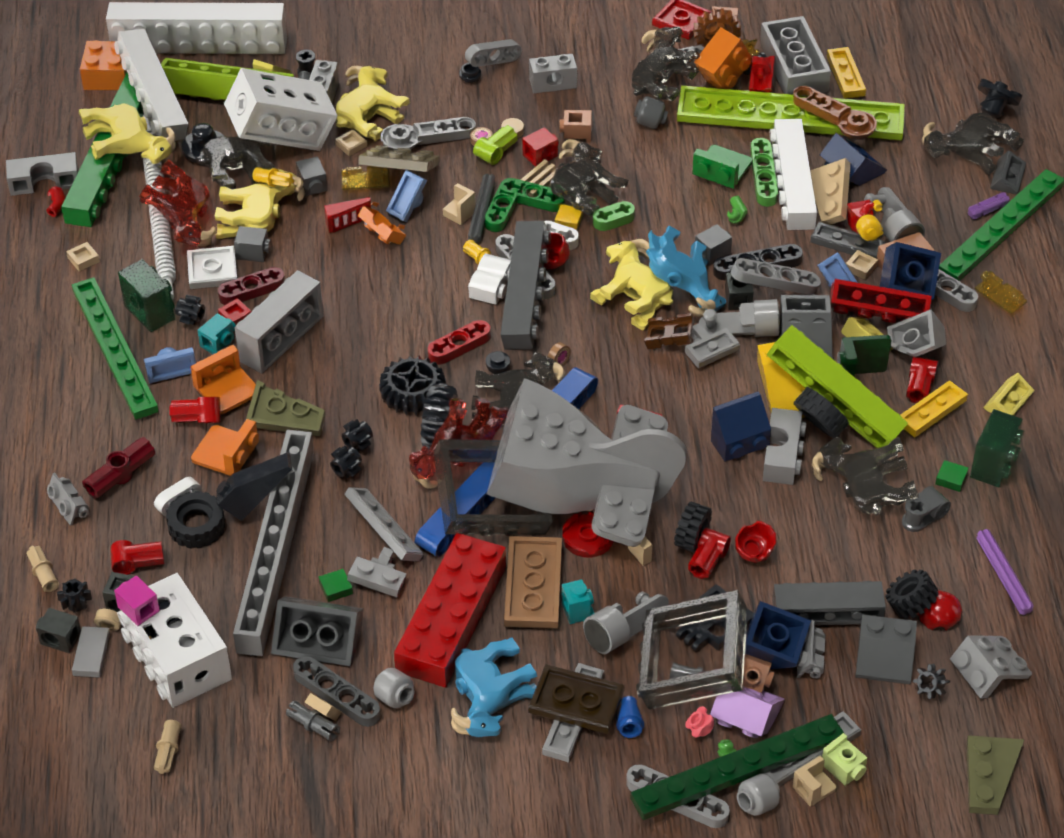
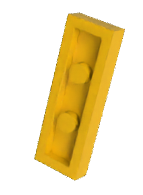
(846, 72)
(933, 408)

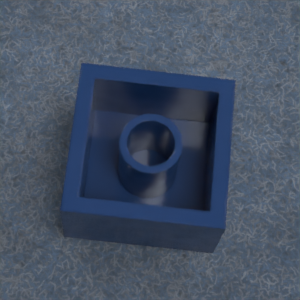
(910, 269)

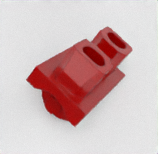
(762, 74)

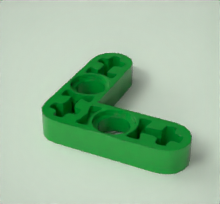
(515, 196)

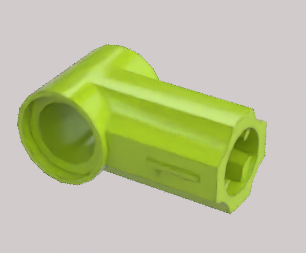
(492, 149)

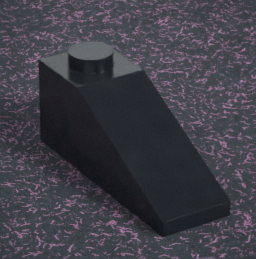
(250, 486)

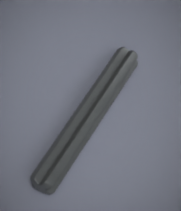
(481, 207)

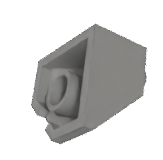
(918, 334)

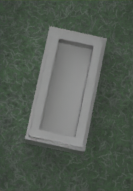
(90, 651)

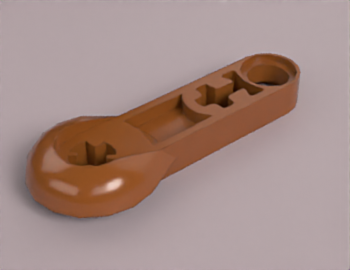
(852, 123)

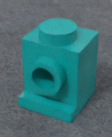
(216, 333)
(577, 601)

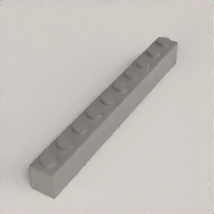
(273, 548)

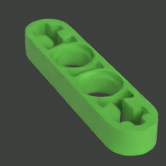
(764, 172)

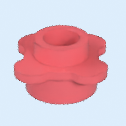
(700, 722)

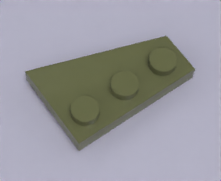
(989, 771)

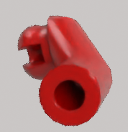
(58, 196)

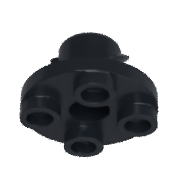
(997, 97)
(197, 139)

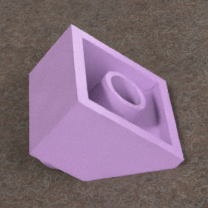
(747, 710)

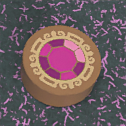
(479, 132)
(560, 353)

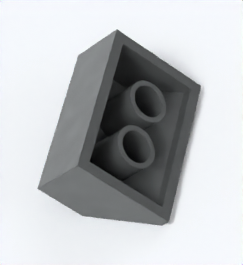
(316, 630)

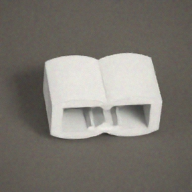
(490, 279)

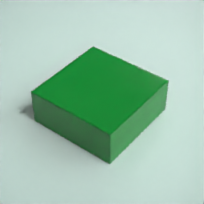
(952, 475)
(335, 585)

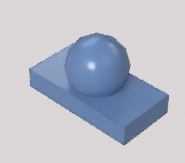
(407, 195)
(835, 268)
(169, 364)

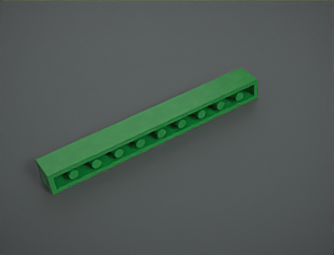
(97, 176)

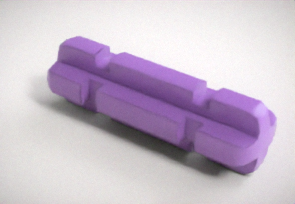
(988, 205)

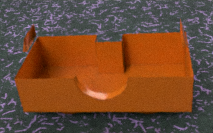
(377, 222)

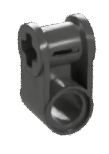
(925, 509)

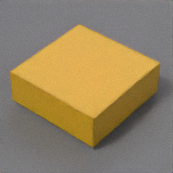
(569, 216)

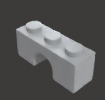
(25, 172)
(781, 460)

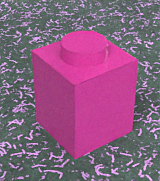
(137, 600)

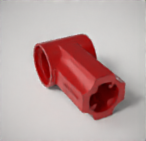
(921, 375)
(201, 410)
(710, 548)
(127, 557)

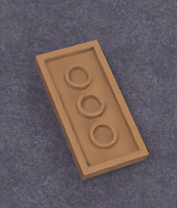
(533, 582)

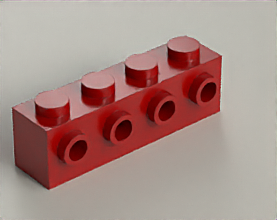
(876, 301)

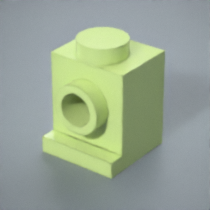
(844, 760)

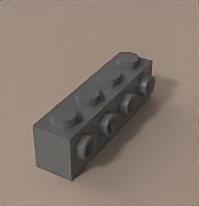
(831, 602)

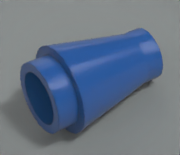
(629, 719)

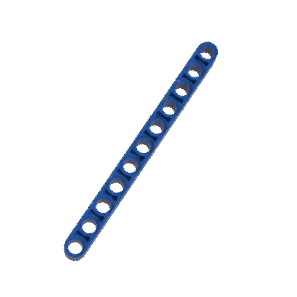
(472, 494)

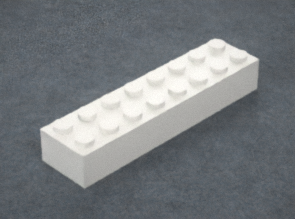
(203, 26)

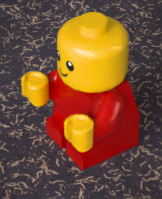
(862, 219)

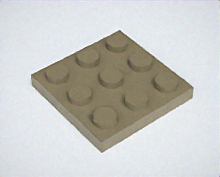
(399, 159)

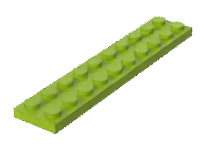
(760, 110)

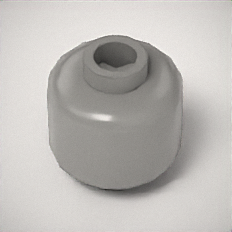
(394, 688)
(758, 794)

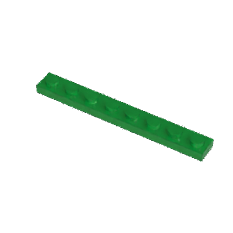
(1002, 225)
(115, 348)

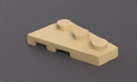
(831, 190)

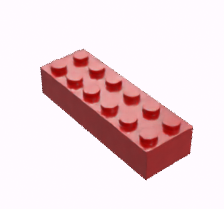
(450, 609)

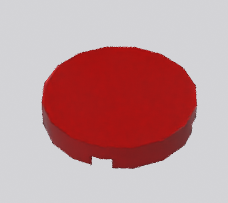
(581, 539)

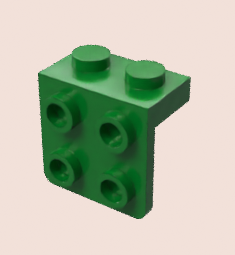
(720, 165)

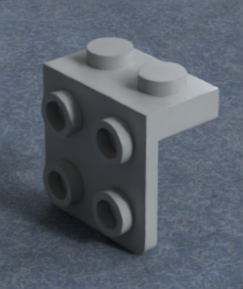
(988, 661)

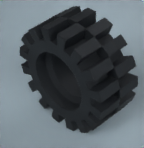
(690, 527)
(912, 594)

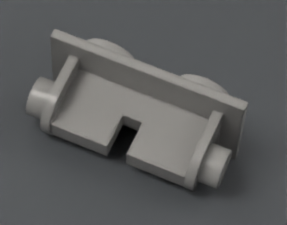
(65, 498)
(809, 661)

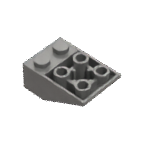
(809, 315)

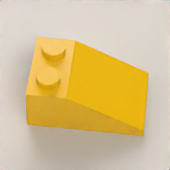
(779, 386)

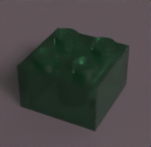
(147, 295)
(997, 448)

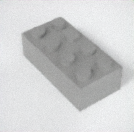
(796, 55)
(279, 321)

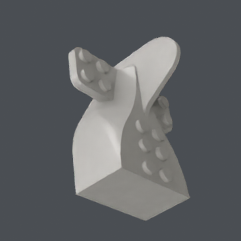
(564, 463)

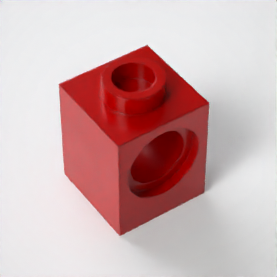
(540, 146)

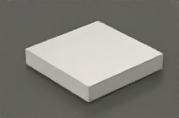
(211, 266)

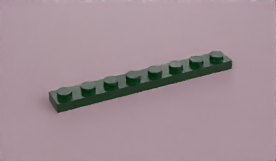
(735, 767)

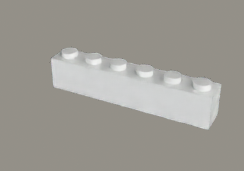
(150, 83)
(794, 174)

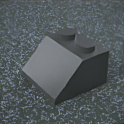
(886, 649)

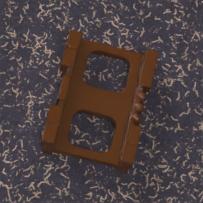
(670, 326)

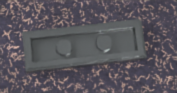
(843, 240)

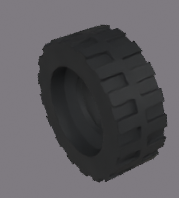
(821, 412)
(195, 536)

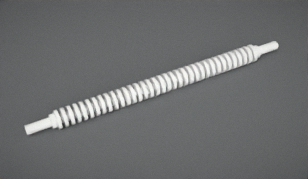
(160, 225)

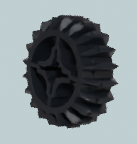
(407, 383)
(435, 411)

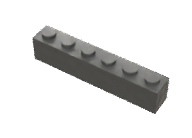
(525, 285)

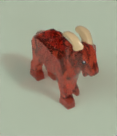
(183, 206)
(481, 428)

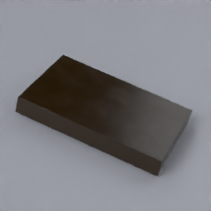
(576, 699)

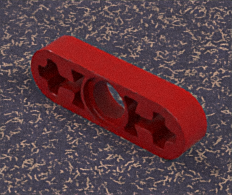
(445, 350)

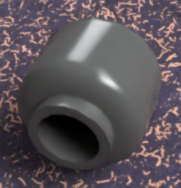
(650, 112)

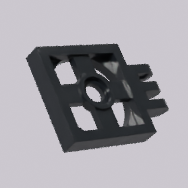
(699, 632)

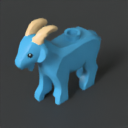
(683, 271)
(487, 688)

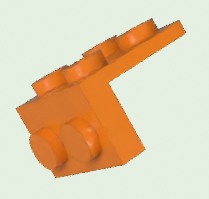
(223, 378)
(225, 448)

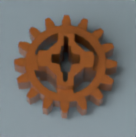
(710, 24)

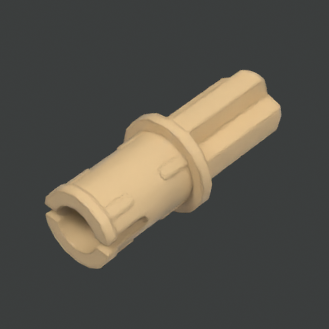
(42, 569)
(167, 746)

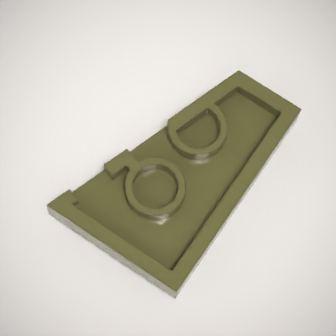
(279, 412)

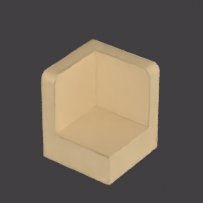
(462, 205)
(812, 782)

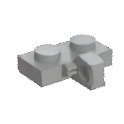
(710, 346)
(378, 573)

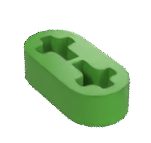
(613, 216)

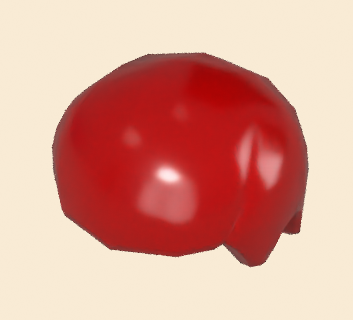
(558, 251)
(755, 542)
(944, 612)

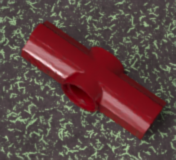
(118, 467)

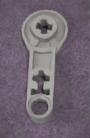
(429, 132)

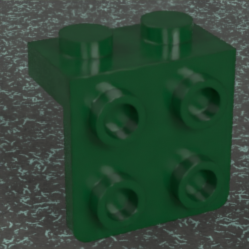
(864, 354)

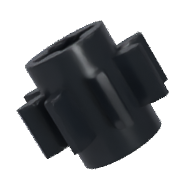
(190, 309)
(357, 435)
(346, 461)
(74, 595)
(924, 680)

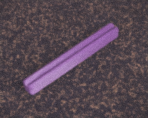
(1005, 572)

